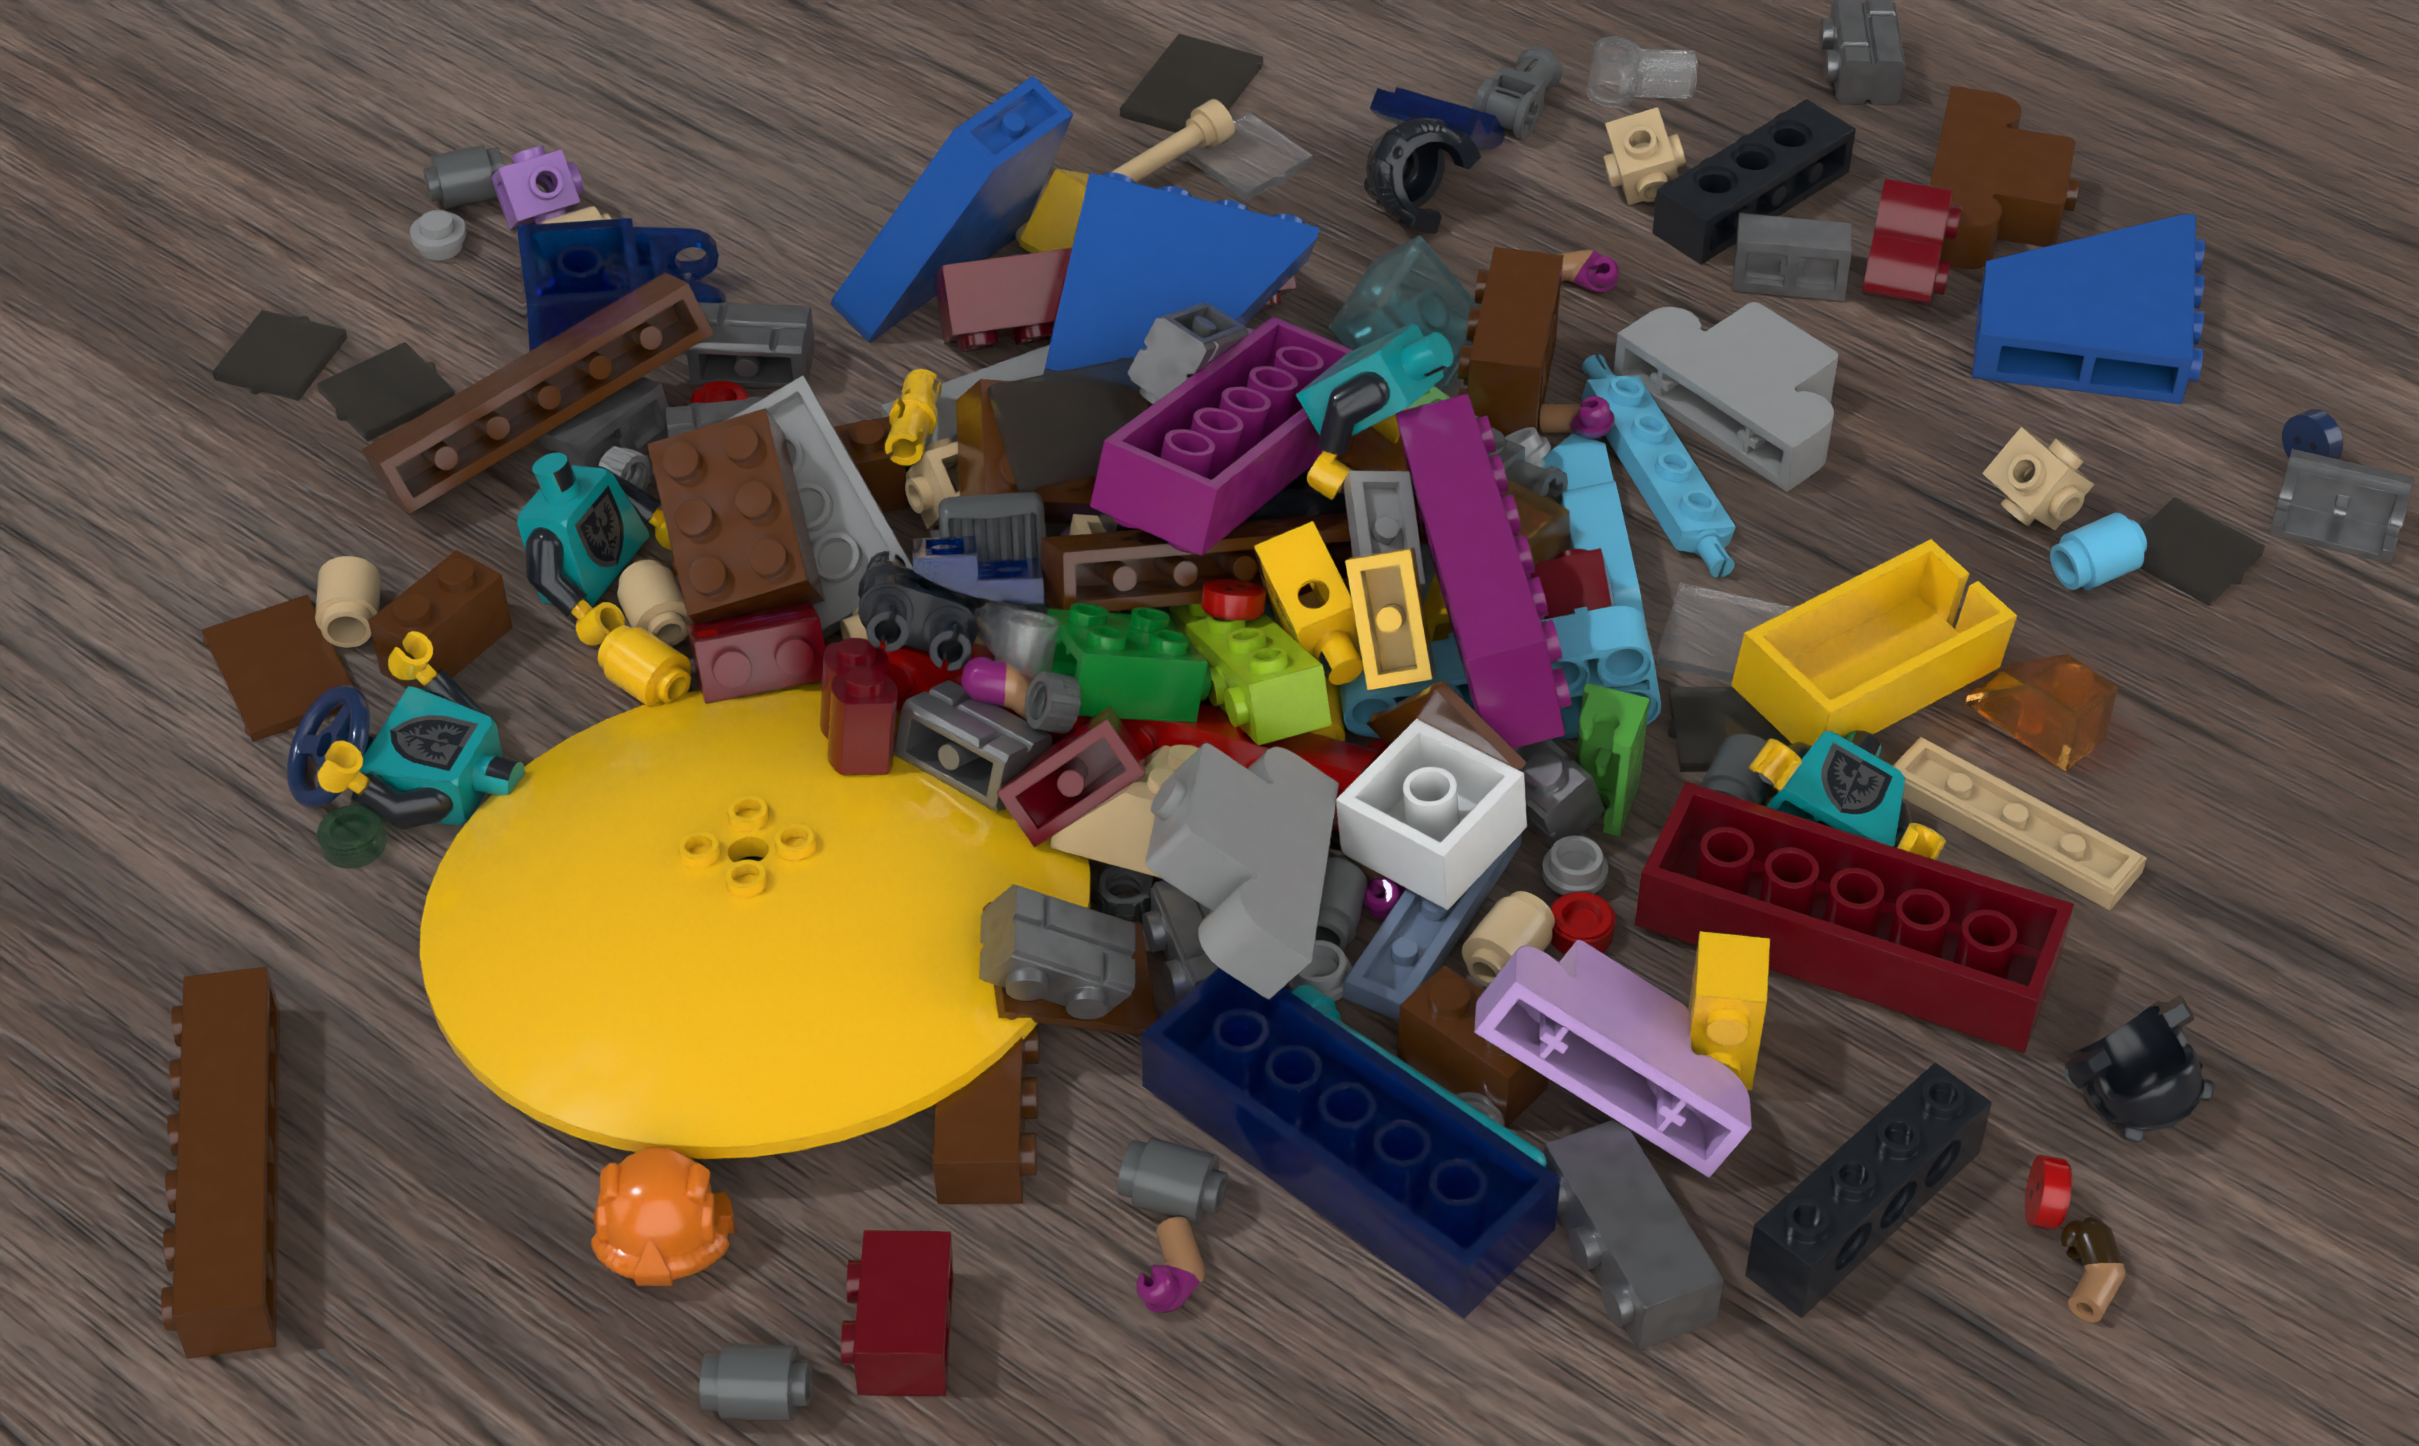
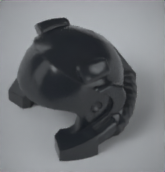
(1409, 166)
(2142, 1072)

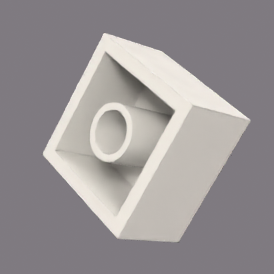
(1432, 813)

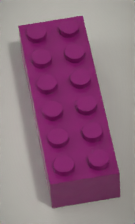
(1217, 441)
(1485, 571)

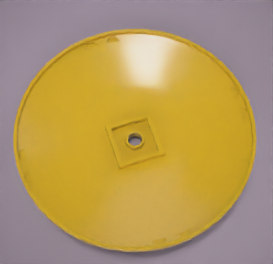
(661, 994)

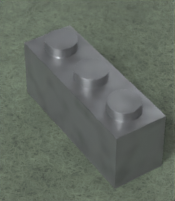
(1632, 1235)

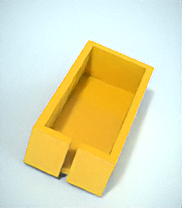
(1873, 648)

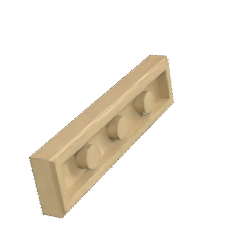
(2018, 824)

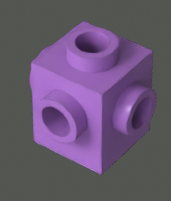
(518, 191)

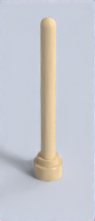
(1208, 125)

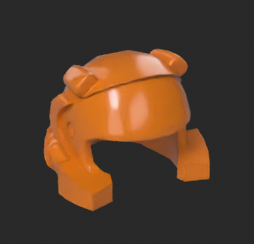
(659, 1218)

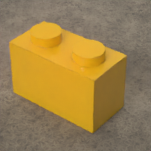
(1390, 618)
(1729, 1000)

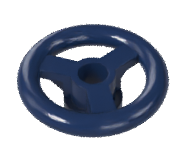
(349, 725)

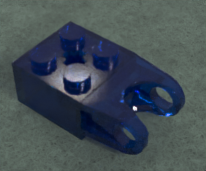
(587, 265)

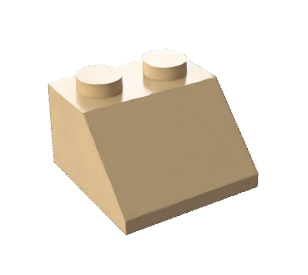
(1123, 824)

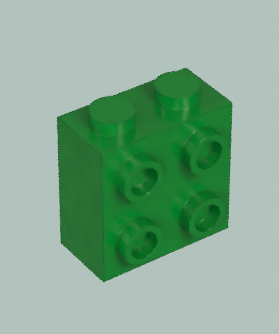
(1130, 663)

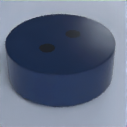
(2313, 433)

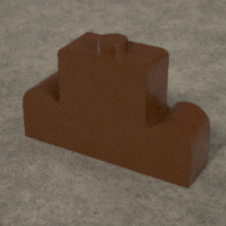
(2002, 177)

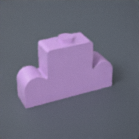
(1617, 1049)

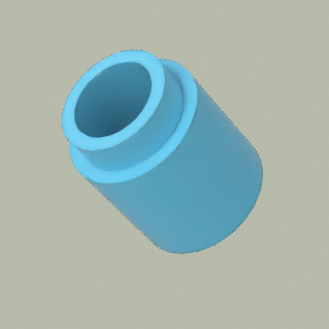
(2098, 552)

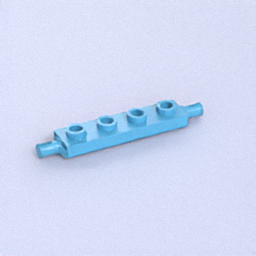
(1662, 468)

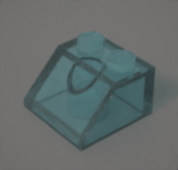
(1406, 289)

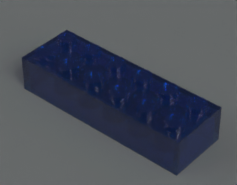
(1352, 1137)

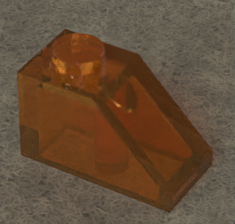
(2049, 706)

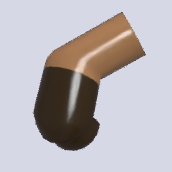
(2103, 1267)

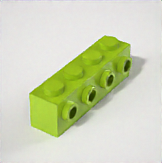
(1258, 674)

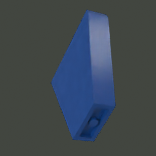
(959, 208)
(1159, 252)
(2097, 313)

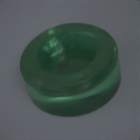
(351, 837)

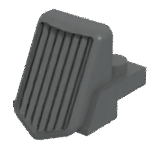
(1003, 525)

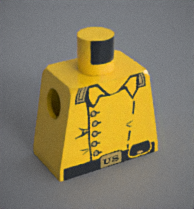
(1317, 620)

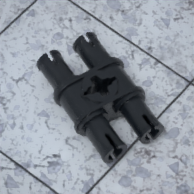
(915, 612)

